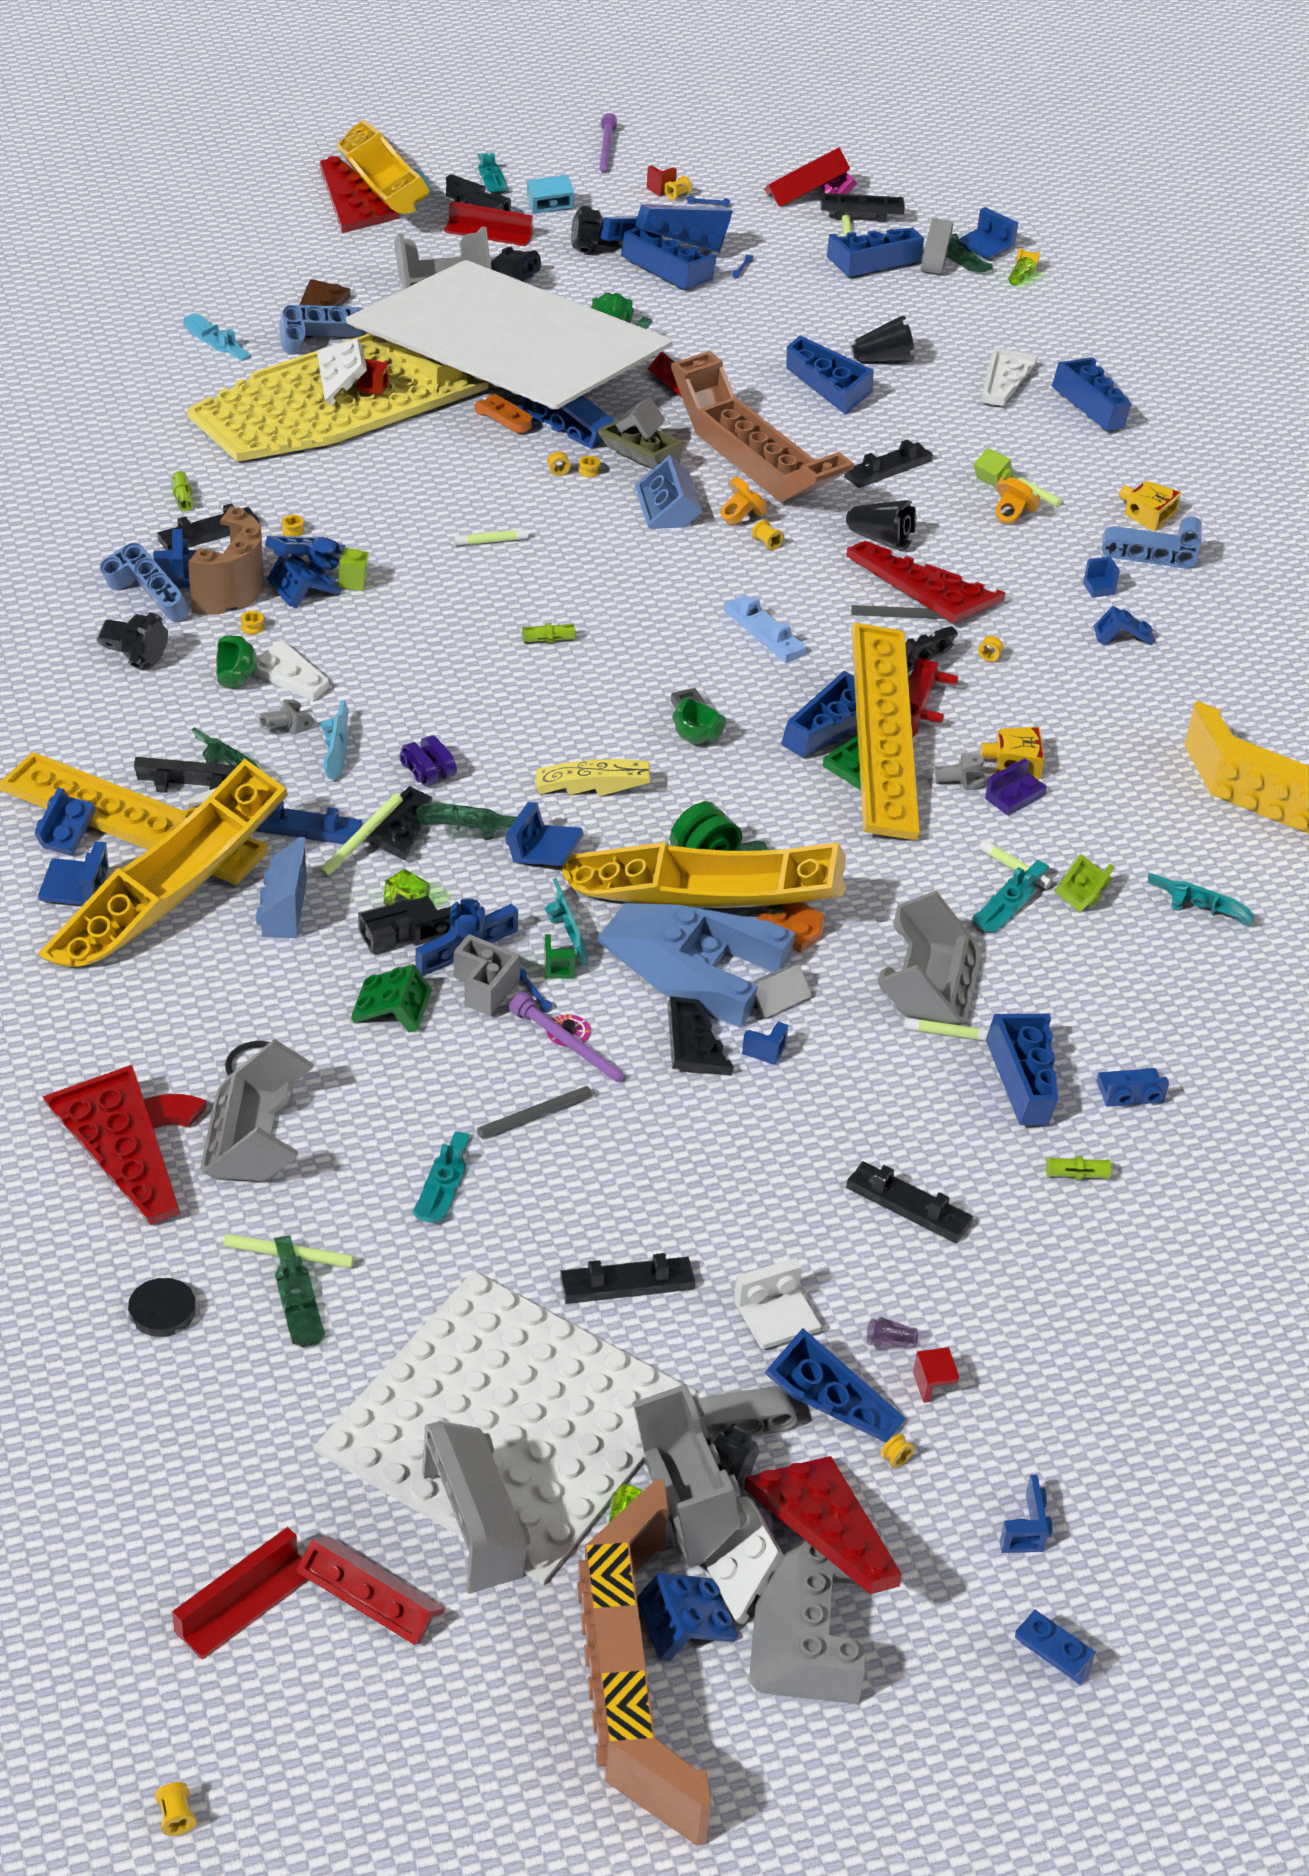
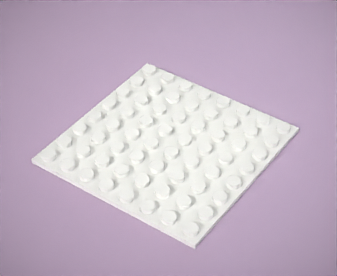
(531, 1381)

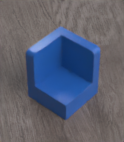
(1101, 577)
(766, 1047)

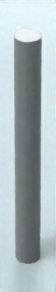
(894, 612)
(534, 1112)

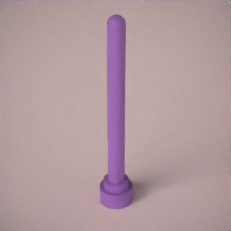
(608, 124)
(524, 1006)

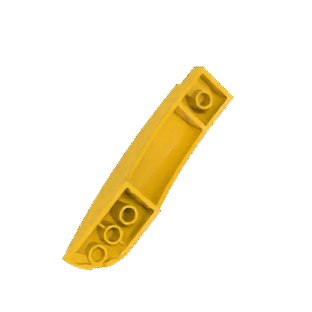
(382, 168)
(168, 871)
(709, 877)

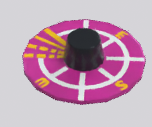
(573, 1024)

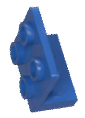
(993, 235)
(294, 576)
(75, 880)
(683, 1609)

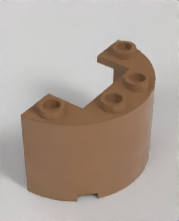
(229, 577)

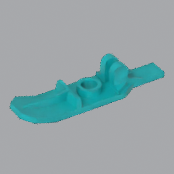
(491, 173)
(1201, 897)
(1004, 907)
(559, 911)
(439, 1191)

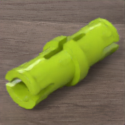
(182, 491)
(548, 633)
(1078, 1168)

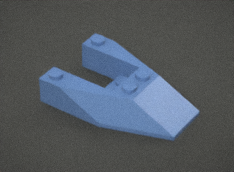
(681, 946)

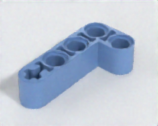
(314, 320)
(1121, 542)
(135, 564)

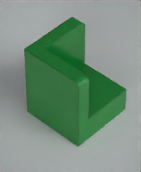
(558, 962)

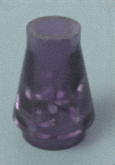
(886, 1334)

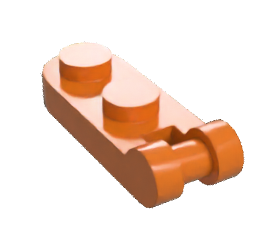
(505, 413)

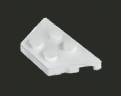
(340, 367)
(745, 1561)

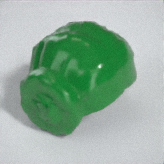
(614, 305)
(234, 661)
(698, 722)

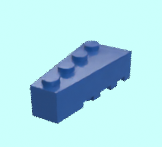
(667, 258)
(577, 419)

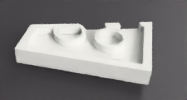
(291, 671)

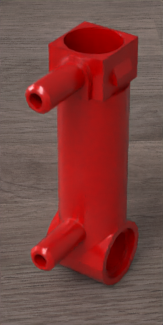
(921, 683)

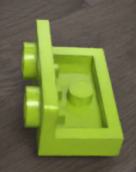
(1083, 883)

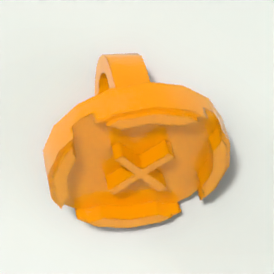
(1017, 496)
(743, 501)

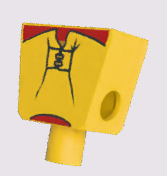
(1150, 503)
(1015, 745)

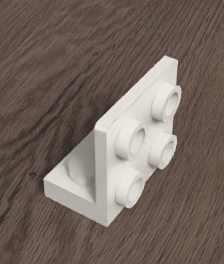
(774, 1304)

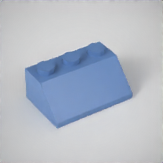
(668, 496)
(283, 892)

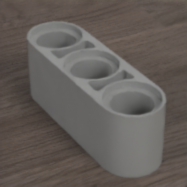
(937, 246)
(753, 1410)

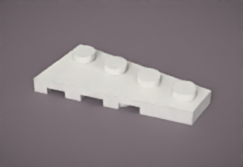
(1005, 374)

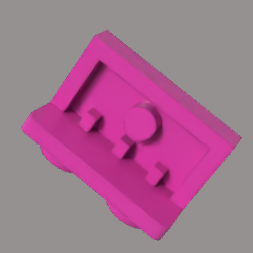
(840, 185)

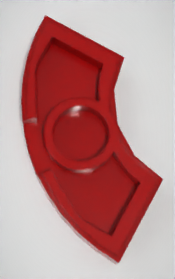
(174, 1109)

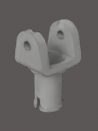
(288, 717)
(960, 772)

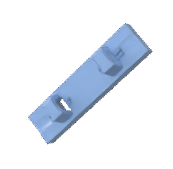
(764, 628)

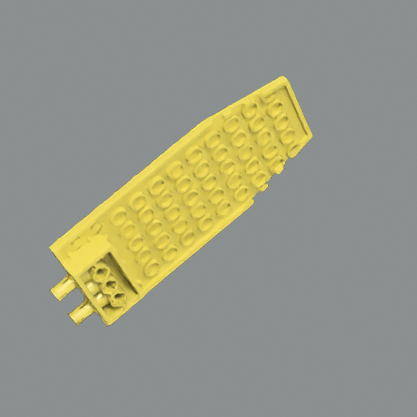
(287, 411)

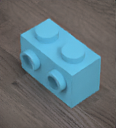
(550, 194)

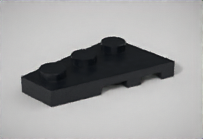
(928, 647)
(402, 826)
(692, 1040)

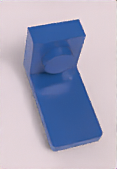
(1115, 620)
(1028, 1535)

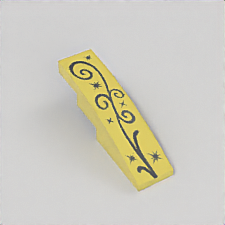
(601, 774)

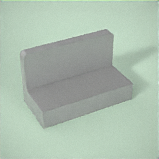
(644, 416)
(781, 990)

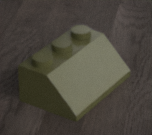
(634, 445)

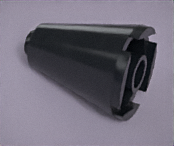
(885, 343)
(884, 522)

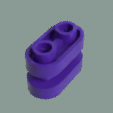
(428, 760)

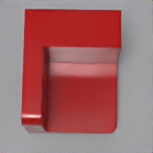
(656, 179)
(375, 378)
(933, 1369)

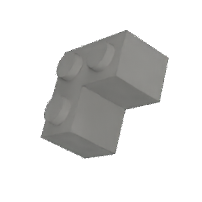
(487, 973)

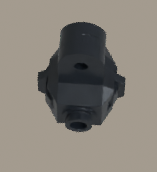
(587, 231)
(517, 263)
(139, 639)
(735, 1451)

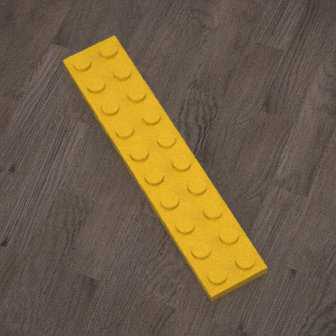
(884, 732)
(118, 809)

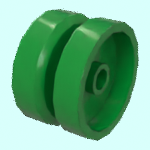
(706, 828)

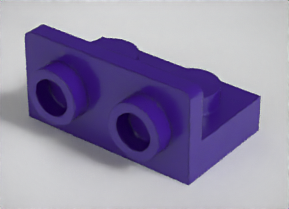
(1014, 788)

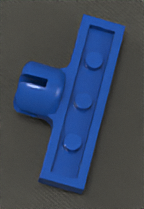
(316, 548)
(466, 921)

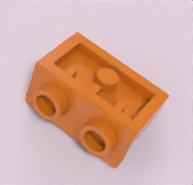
(802, 920)

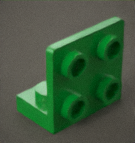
(395, 991)

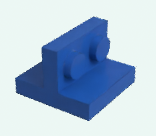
(175, 561)

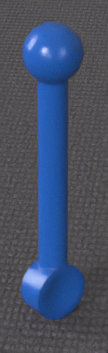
(691, 200)
(748, 259)
(545, 1005)

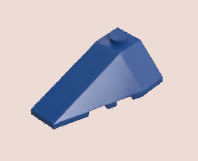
(824, 1382)

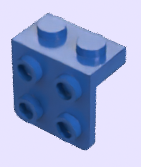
(539, 843)

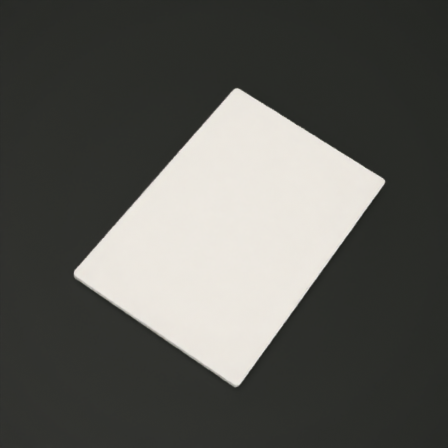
(510, 333)

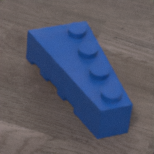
(690, 224)
(875, 250)
(829, 373)
(1092, 392)
(824, 718)
(1025, 1064)

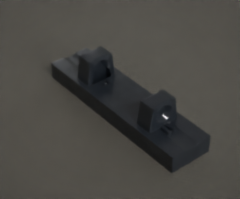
(862, 204)
(879, 468)
(200, 531)
(183, 772)
(909, 1201)
(627, 1279)

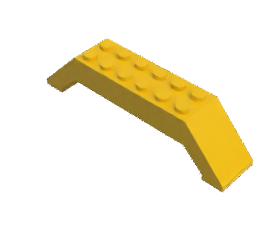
(1246, 772)

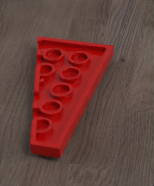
(352, 198)
(929, 585)
(117, 1132)
(826, 1514)

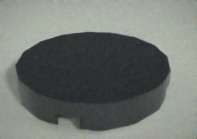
(162, 1306)

